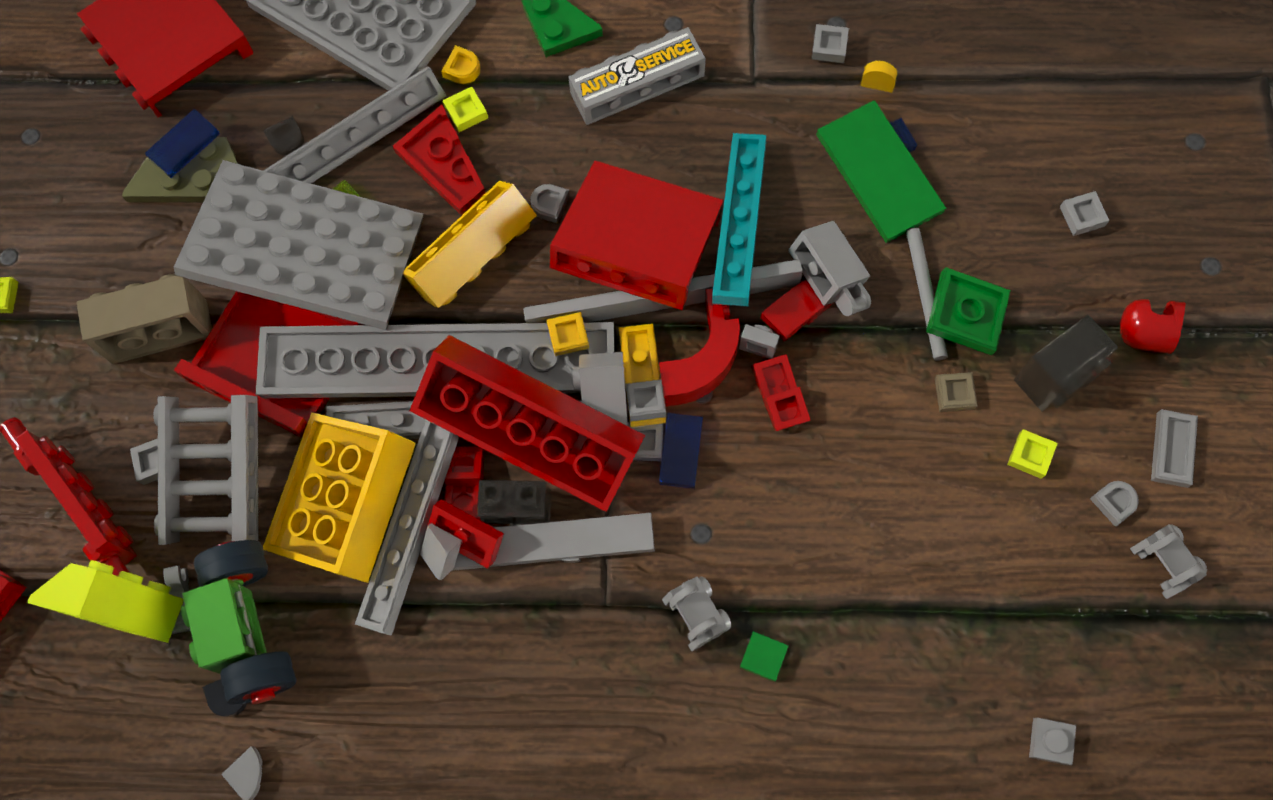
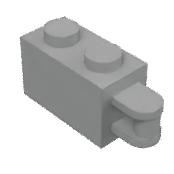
(832, 268)

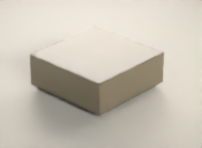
(956, 392)

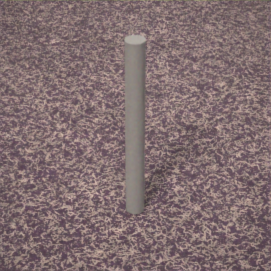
(925, 288)

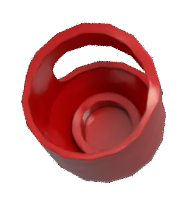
(1151, 331)

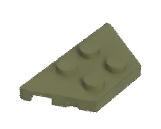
(188, 185)

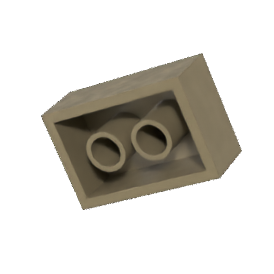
(144, 318)

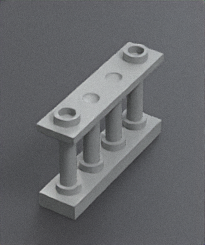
(240, 486)

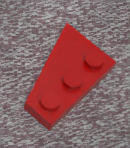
(441, 161)

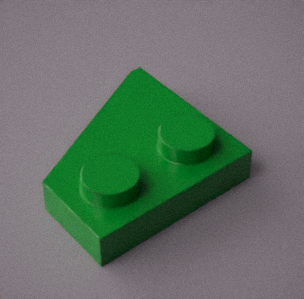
(559, 25)

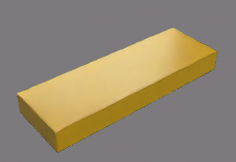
(640, 360)

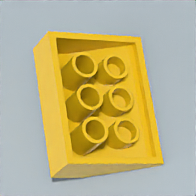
(339, 496)

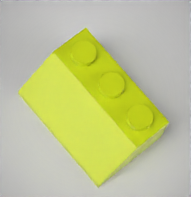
(111, 600)

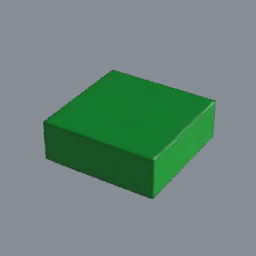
(764, 656)

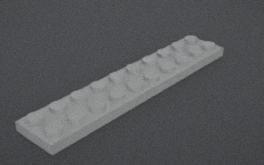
(393, 360)

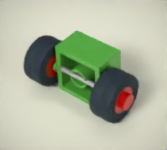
(227, 624)

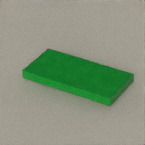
(880, 171)

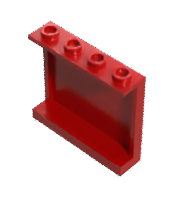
(161, 42)
(635, 234)
(230, 357)

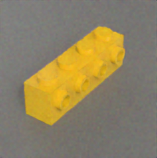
(469, 244)

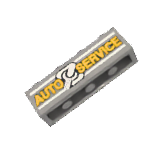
(637, 75)

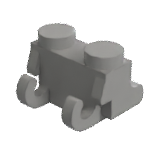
(1176, 558)
(698, 611)

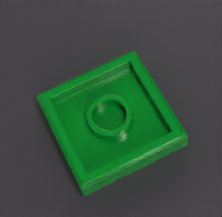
(968, 311)

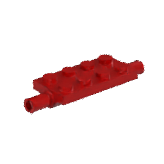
(73, 491)

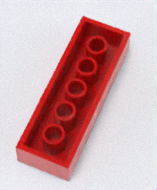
(526, 422)

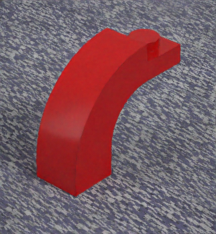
(702, 373)

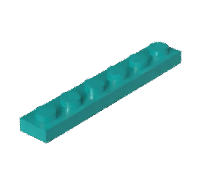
(739, 220)

